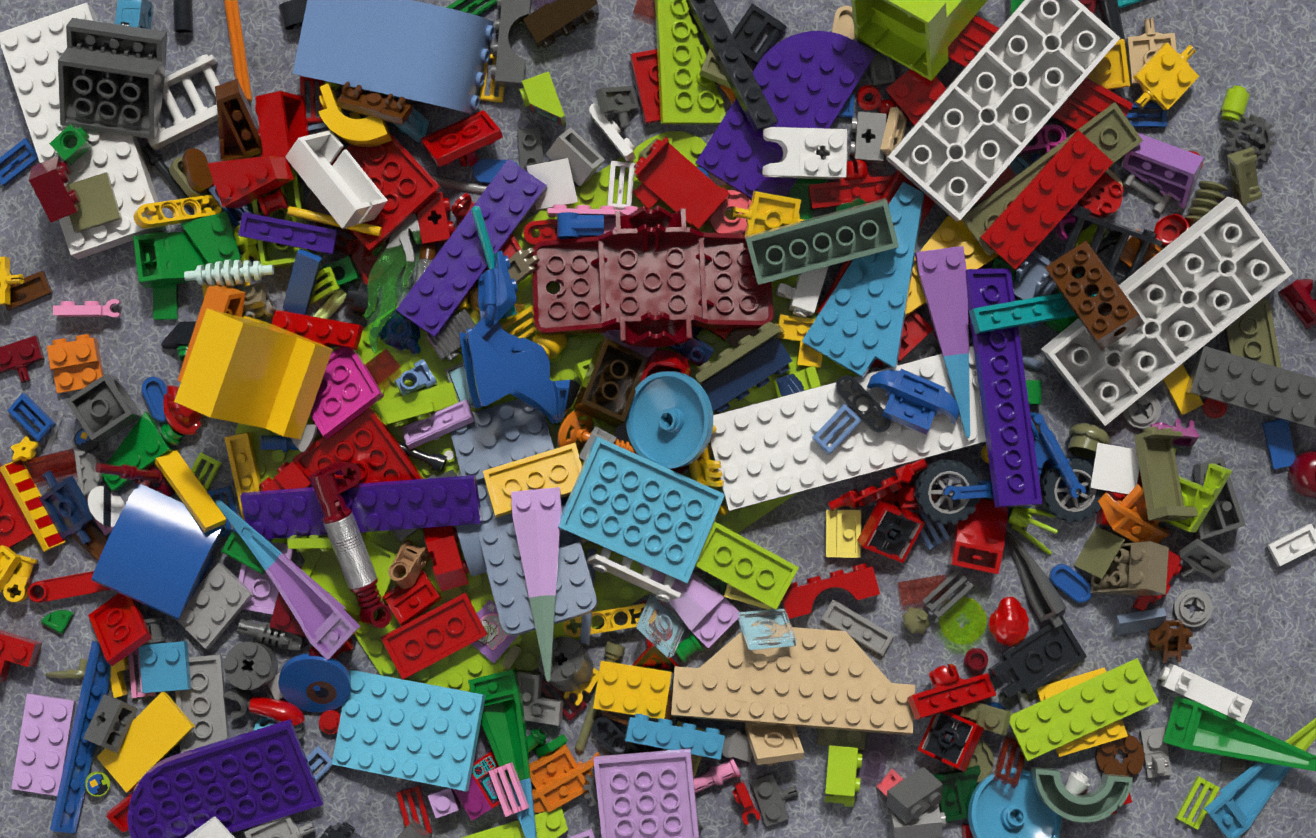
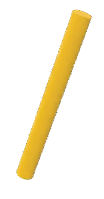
(329, 220)

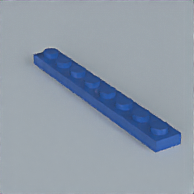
(80, 750)

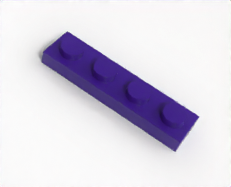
(288, 233)

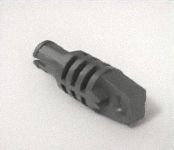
(271, 636)

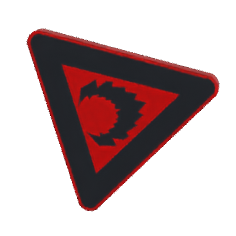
(655, 659)

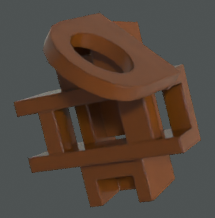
(1164, 639)

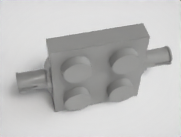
(279, 828)

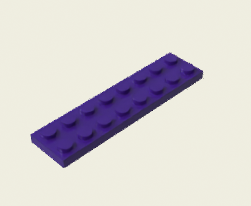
(462, 258)

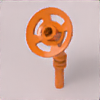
(582, 433)

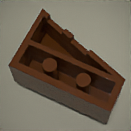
(236, 123)

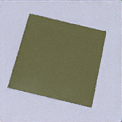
(1099, 552)

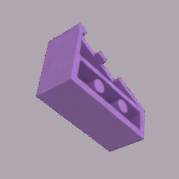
(1166, 167)

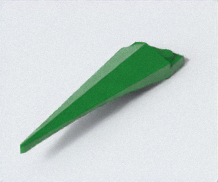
(1212, 732)

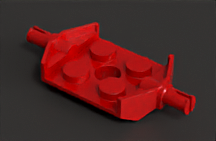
(889, 485)

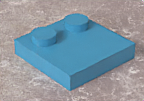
(164, 667)

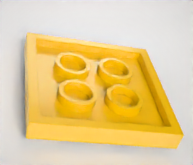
(1101, 736)

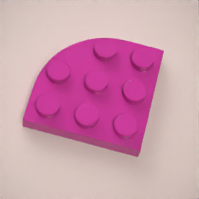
(343, 392)

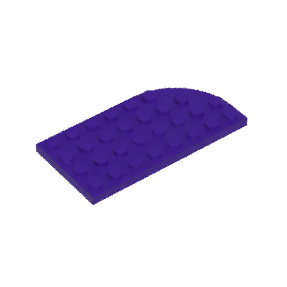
(805, 86)
(235, 779)

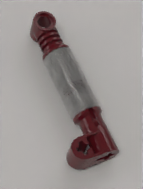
(345, 540)

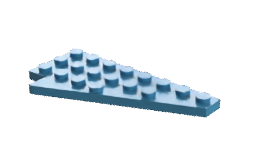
(870, 302)

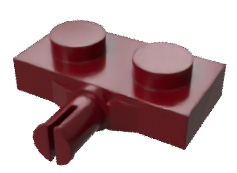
(20, 356)

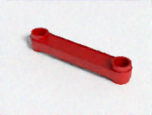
(65, 587)

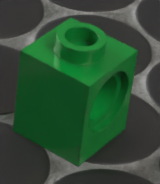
(61, 142)
(351, 273)

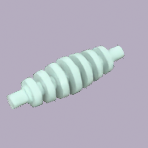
(229, 272)

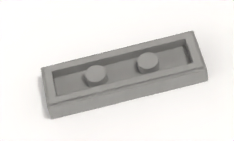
(857, 627)

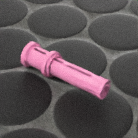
(717, 775)

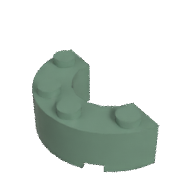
(1081, 808)

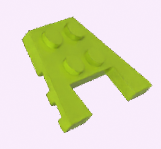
(1201, 495)

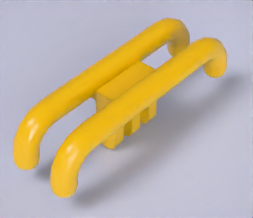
(705, 473)

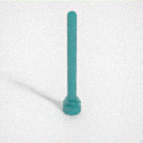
(487, 247)

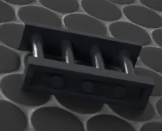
(1085, 214)

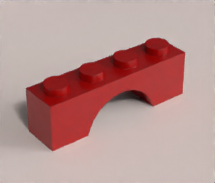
(859, 583)

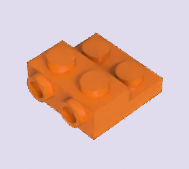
(75, 362)

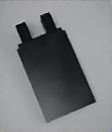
(1038, 658)

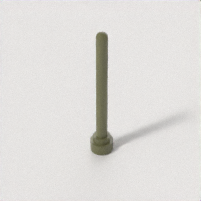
(613, 652)

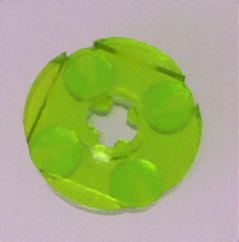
(971, 630)

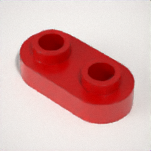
(546, 228)

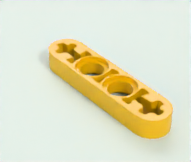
(177, 209)
(609, 623)

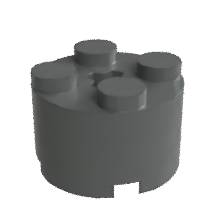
(570, 664)
(237, 665)

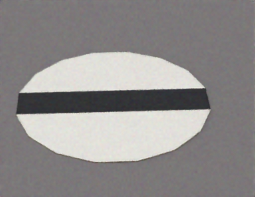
(105, 505)

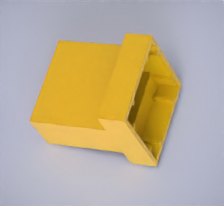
(253, 374)

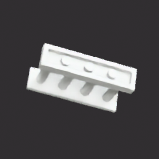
(203, 115)
(603, 564)

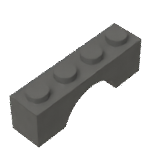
(509, 67)

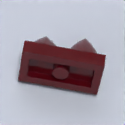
(1299, 299)

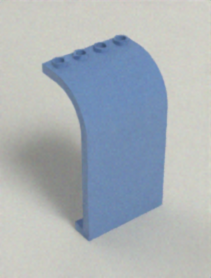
(397, 49)

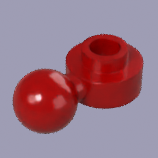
(875, 101)

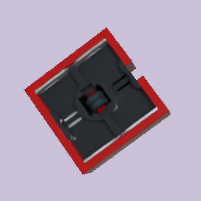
(891, 531)
(951, 739)

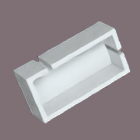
(340, 188)

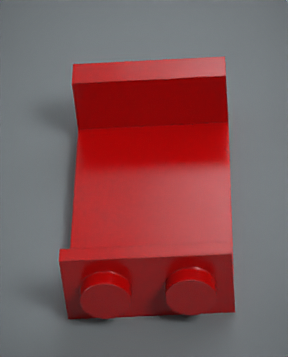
(680, 183)

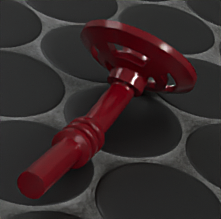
(131, 472)

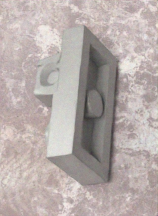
(1156, 752)

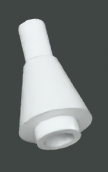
(1077, 783)

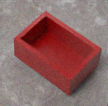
(280, 121)

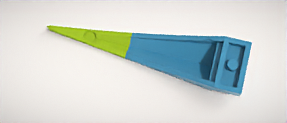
(1248, 793)

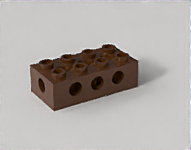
(1090, 310)

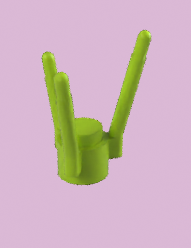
(1020, 518)

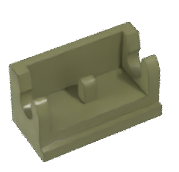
(1244, 176)

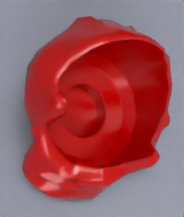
(1009, 622)

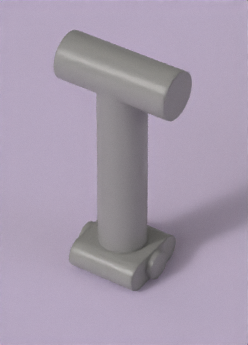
(1161, 200)

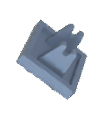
(1032, 278)

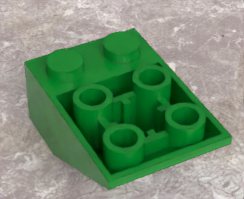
(165, 258)

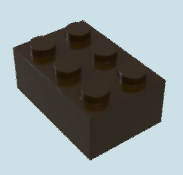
(610, 383)

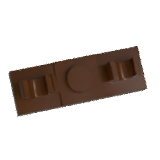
(374, 104)

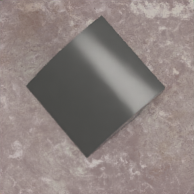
(112, 78)

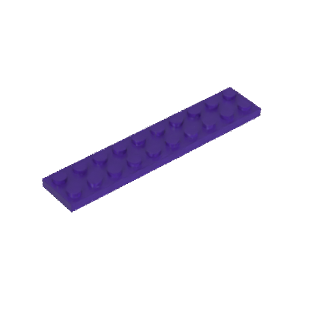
(1004, 396)
(374, 507)

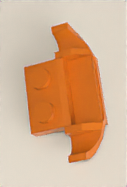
(1131, 517)
(558, 779)

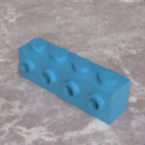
(670, 737)

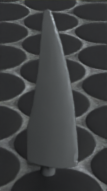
(1038, 587)

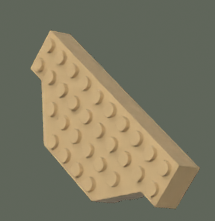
(810, 685)

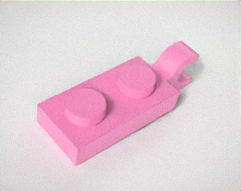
(89, 309)

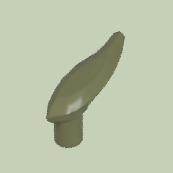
(70, 673)

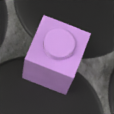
(443, 802)

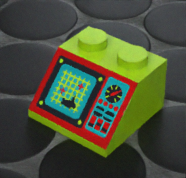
(542, 97)

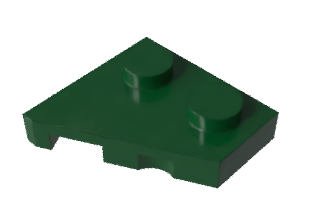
(957, 791)

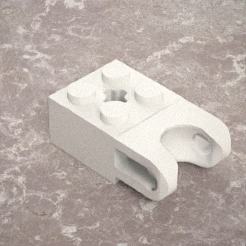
(800, 154)

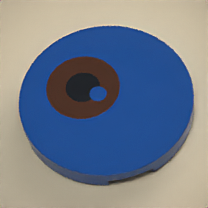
(314, 683)

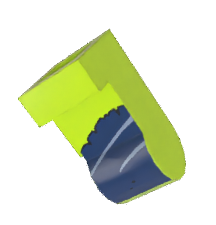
(796, 382)

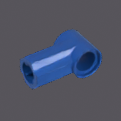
(574, 225)

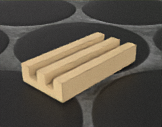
(893, 131)

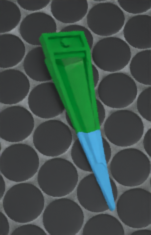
(506, 731)

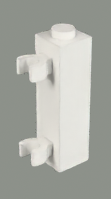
(805, 292)
(1204, 692)

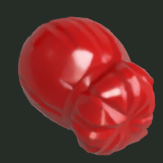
(1170, 228)

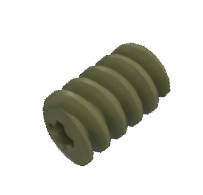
(1205, 200)

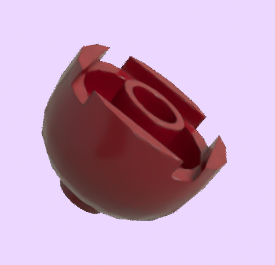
(1303, 474)

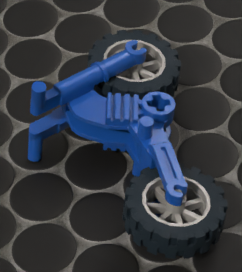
(969, 491)

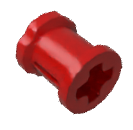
(273, 202)

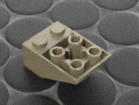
(1136, 570)

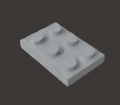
(214, 605)

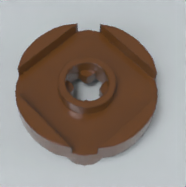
(1131, 763)

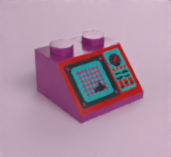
(481, 793)

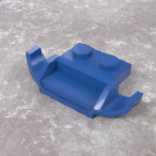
(913, 399)

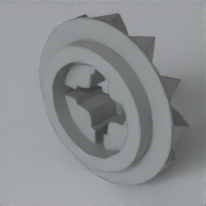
(1152, 411)
(1201, 600)

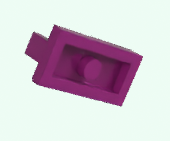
(1189, 433)

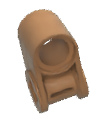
(408, 562)

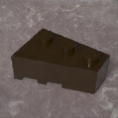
(559, 19)

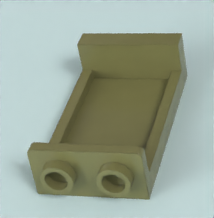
(1161, 475)

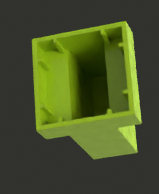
(913, 30)

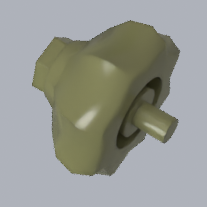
(916, 620)

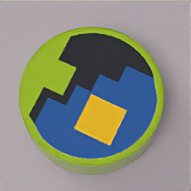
(97, 783)

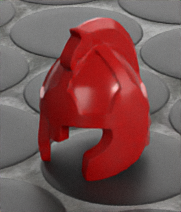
(178, 416)

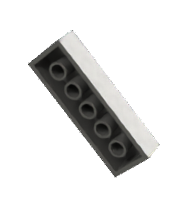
(1254, 386)

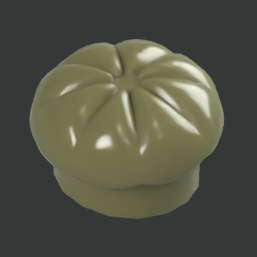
(1085, 440)

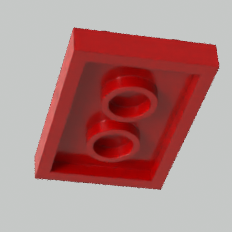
(462, 139)
(119, 628)

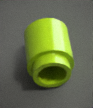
(1234, 103)

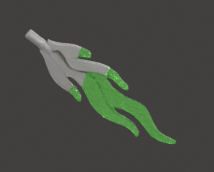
(386, 274)

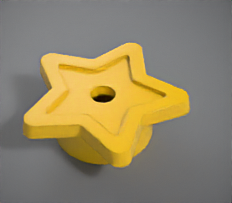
(24, 450)

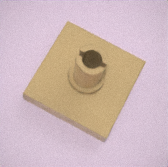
(773, 743)

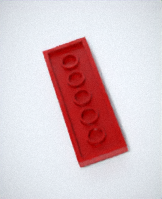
(1046, 199)

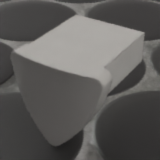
(307, 438)
(736, 745)

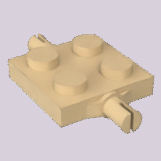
(1143, 47)

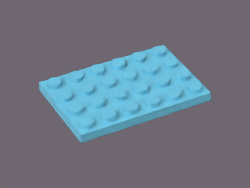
(640, 509)
(409, 730)

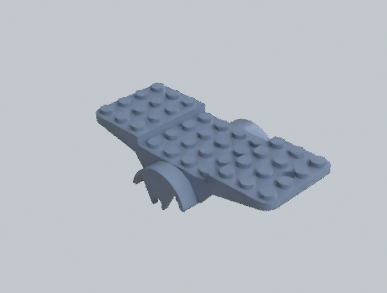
(494, 439)

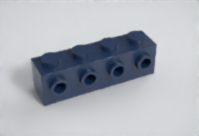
(747, 373)

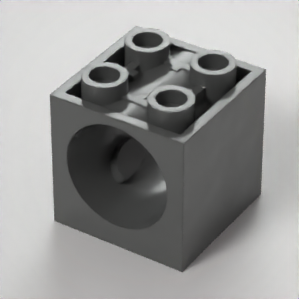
(104, 408)

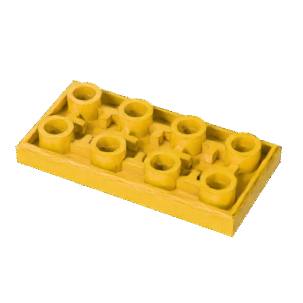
(147, 742)

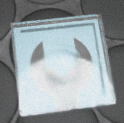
(661, 625)
(766, 629)

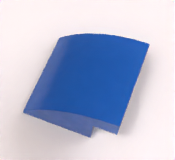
(156, 552)

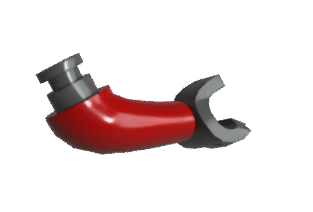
(266, 707)

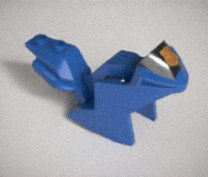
(508, 364)

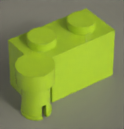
(841, 775)

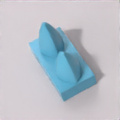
(414, 126)

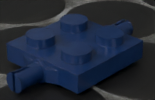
(67, 507)

